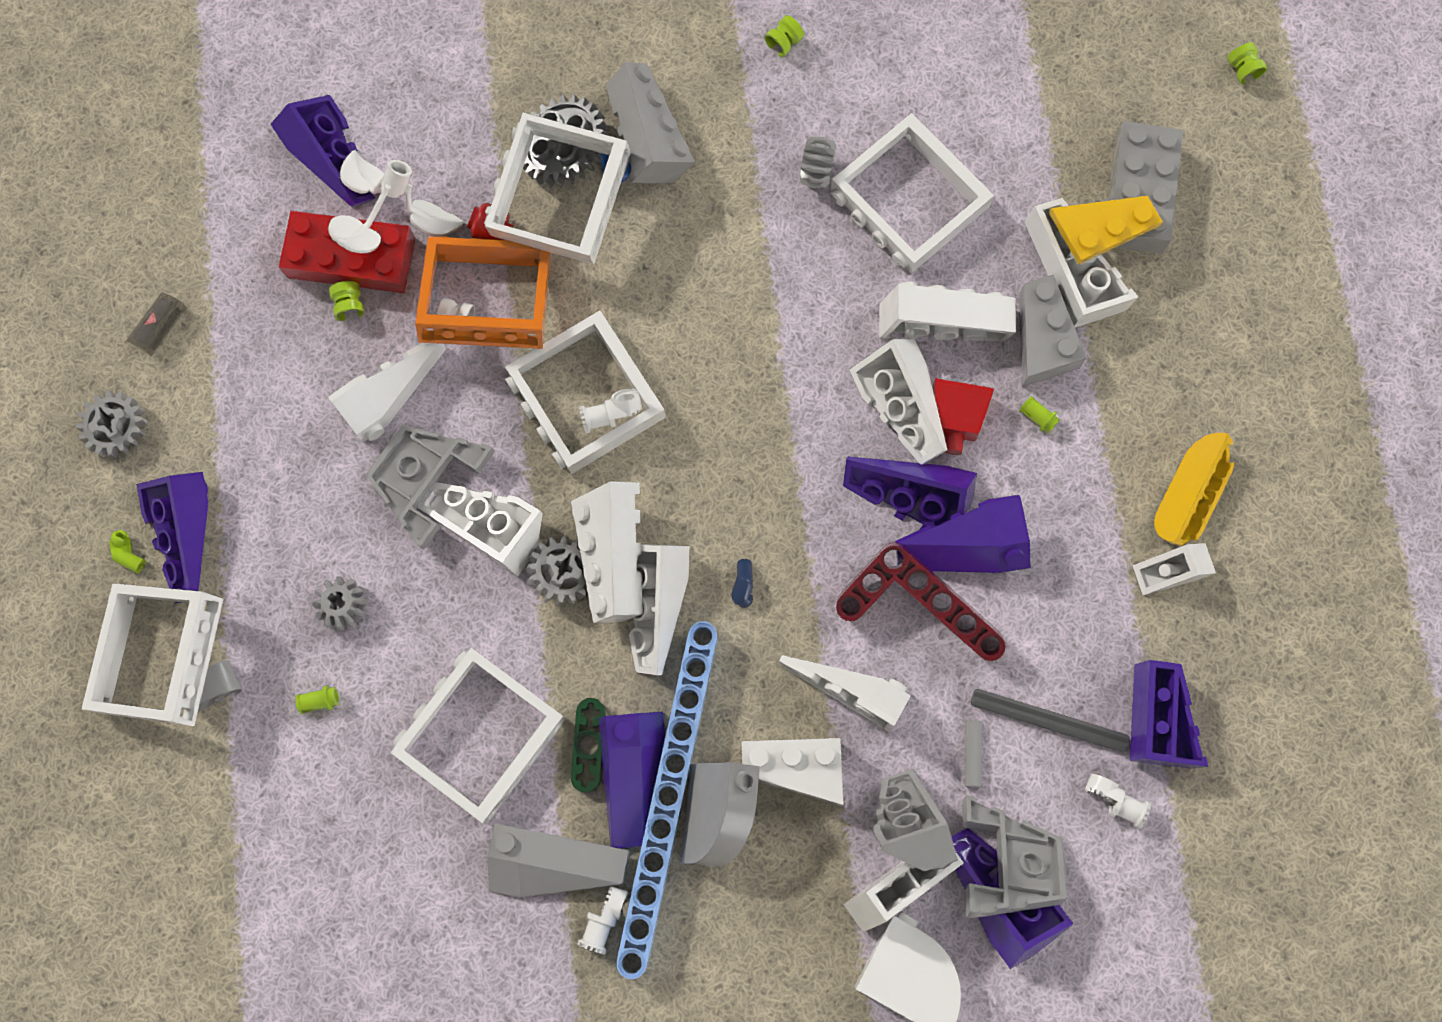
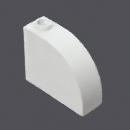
(893, 893)
(911, 974)

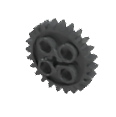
(557, 161)

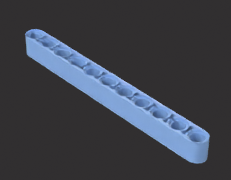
(658, 811)

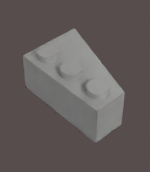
(1047, 333)

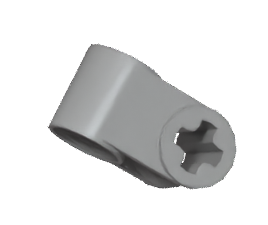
(218, 684)

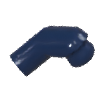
(743, 584)

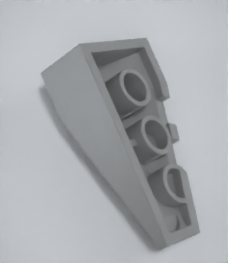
(912, 825)
(541, 863)

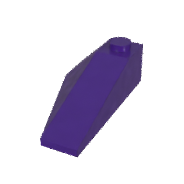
(315, 137)
(920, 491)
(980, 541)

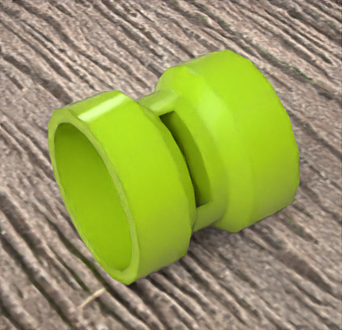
(785, 35)
(1247, 61)
(346, 298)

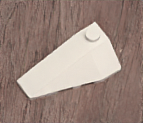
(902, 392)
(375, 401)
(493, 524)
(663, 588)
(865, 694)

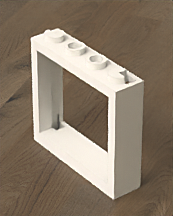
(943, 161)
(513, 165)
(652, 415)
(190, 662)
(517, 768)

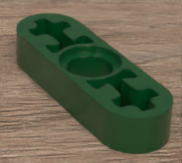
(578, 769)

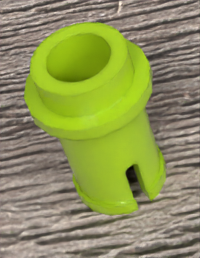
(1039, 415)
(317, 700)

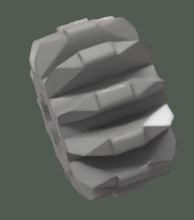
(817, 162)
(334, 614)

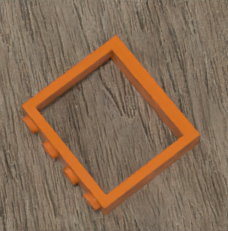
(482, 330)

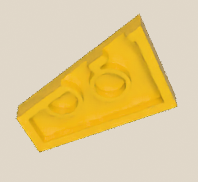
(1104, 225)

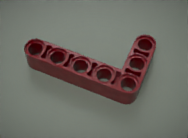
(925, 594)

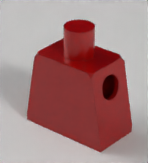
(960, 411)

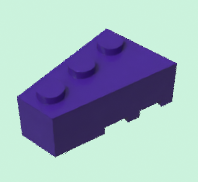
(1162, 718)

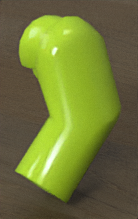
(122, 552)

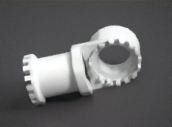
(620, 405)
(1121, 804)
(599, 926)

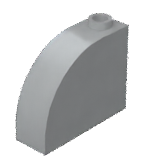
(718, 812)

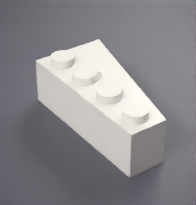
(1088, 289)
(947, 313)
(609, 550)

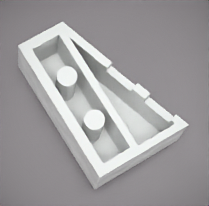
(799, 766)

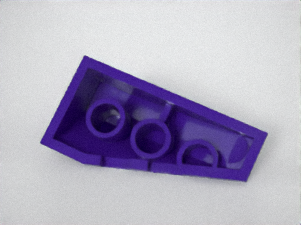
(179, 515)
(631, 763)
(1012, 934)

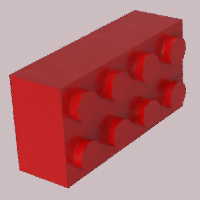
(316, 257)

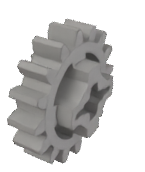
(124, 426)
(550, 565)

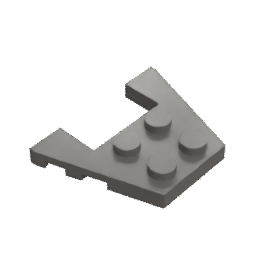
(412, 467)
(1028, 864)

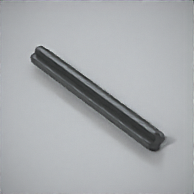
(1050, 720)

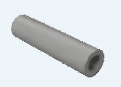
(973, 754)

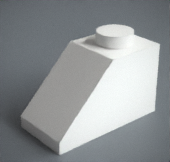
(1174, 568)

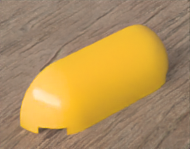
(1195, 490)

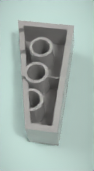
(647, 126)

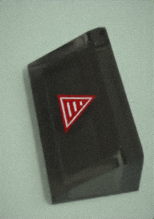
(156, 323)

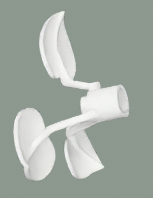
(365, 177)

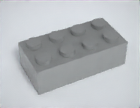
(1147, 165)

